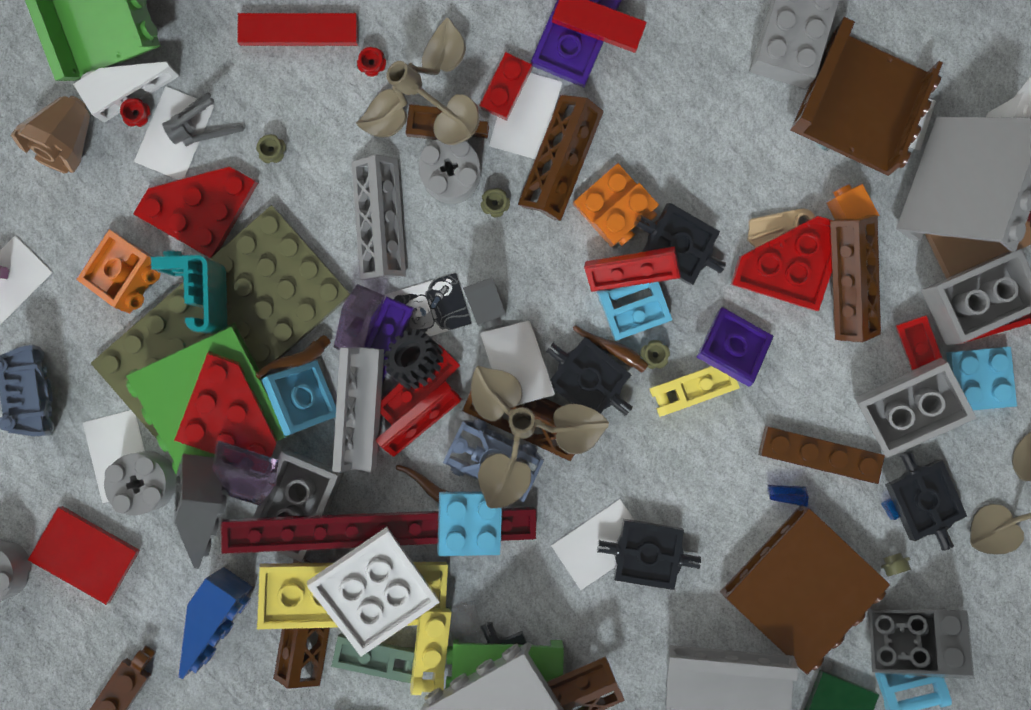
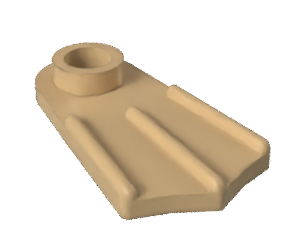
(768, 227)

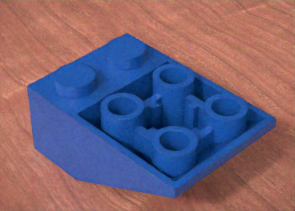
(210, 617)

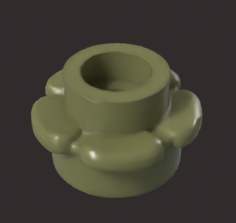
(271, 141)
(491, 195)
(663, 354)
(896, 564)

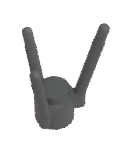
(180, 126)

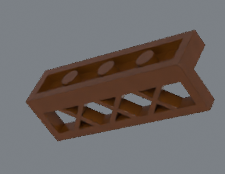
(566, 156)
(856, 278)
(543, 410)
(292, 658)
(586, 686)

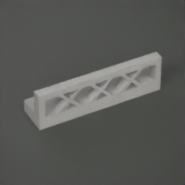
(383, 217)
(358, 409)

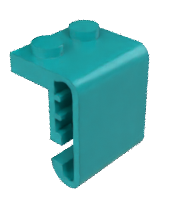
(203, 287)

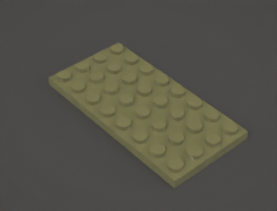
(273, 296)

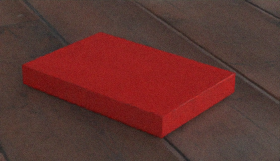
(83, 555)

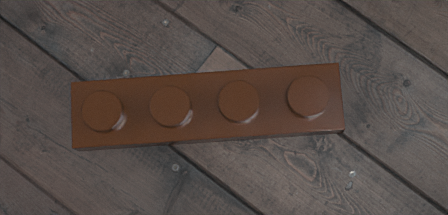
(821, 455)

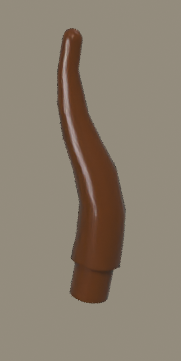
(616, 349)
(304, 357)
(429, 487)

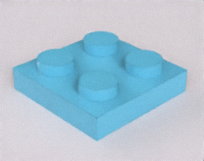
(985, 377)
(300, 397)
(467, 525)

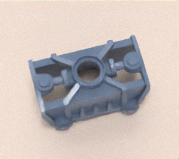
(25, 393)
(493, 443)

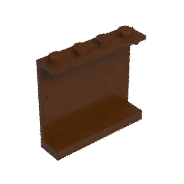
(865, 102)
(805, 589)

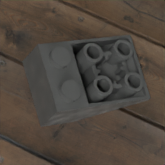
(197, 505)
(921, 643)

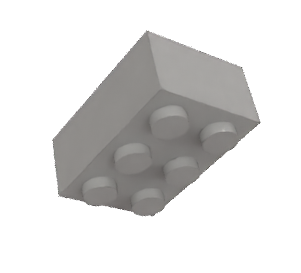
(793, 40)
(981, 297)
(915, 407)
(301, 489)

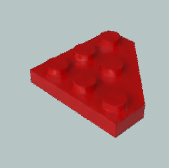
(198, 207)
(790, 266)
(225, 411)

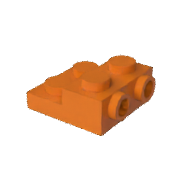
(615, 204)
(119, 272)

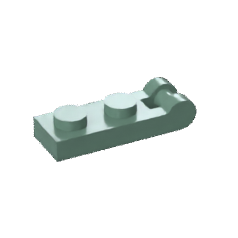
(376, 662)

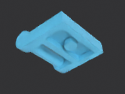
(636, 315)
(894, 683)

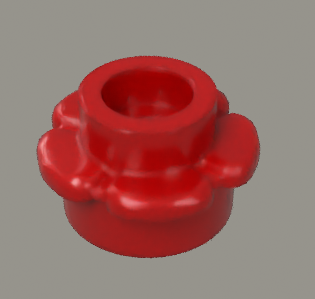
(368, 54)
(127, 109)

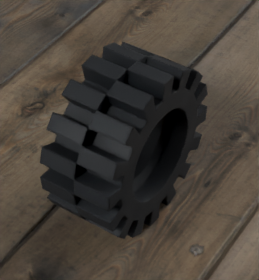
(402, 352)

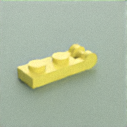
(692, 389)
(430, 650)

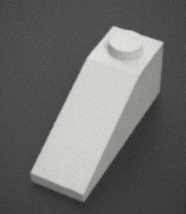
(109, 87)

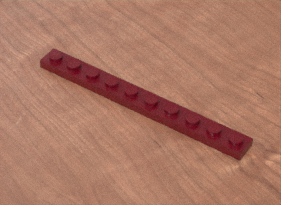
(352, 530)

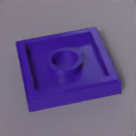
(735, 347)

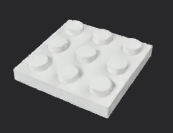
(373, 591)

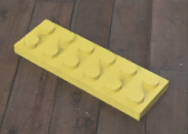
(290, 604)

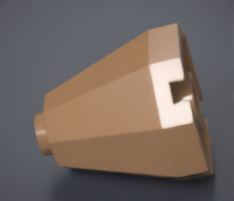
(56, 134)

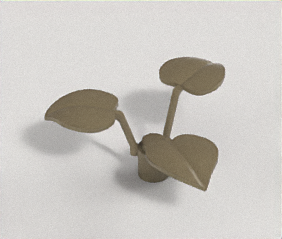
(455, 122)
(496, 393)
(992, 525)

